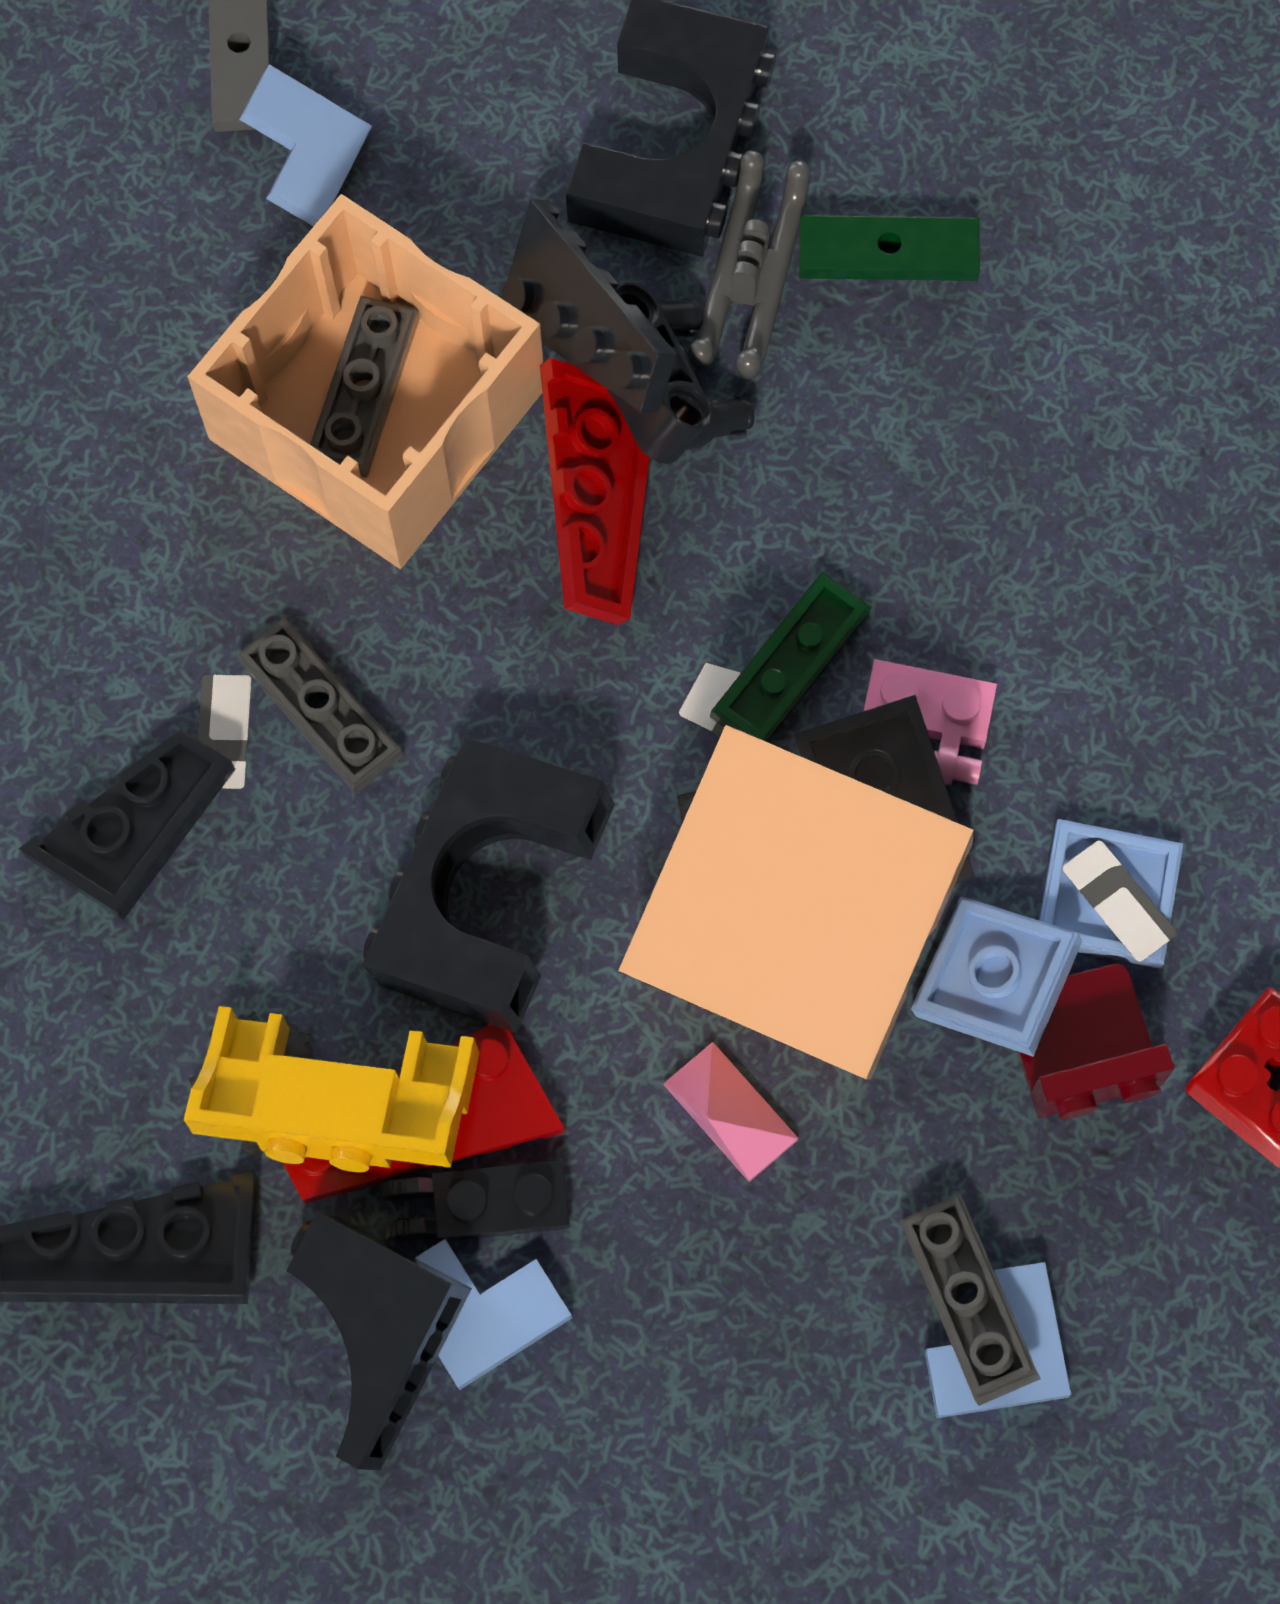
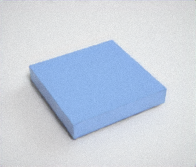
(1148, 860)
(997, 975)

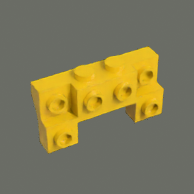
(330, 1108)

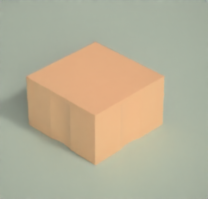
(455, 403)
(797, 902)

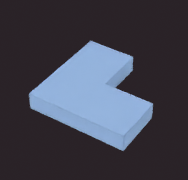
(320, 138)
(1033, 1308)
(498, 1320)

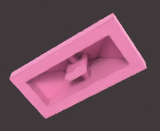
(731, 1111)

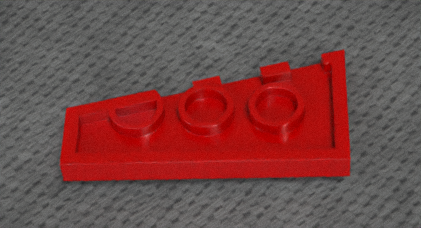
(595, 491)
(502, 1112)

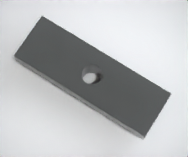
(234, 75)
(373, 352)
(342, 728)
(984, 1330)

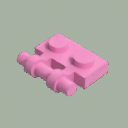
(952, 707)

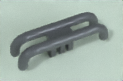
(748, 269)

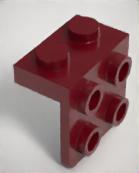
(1094, 1048)

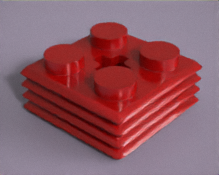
(1235, 1078)

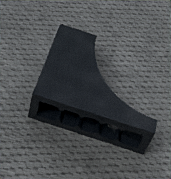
(391, 1321)

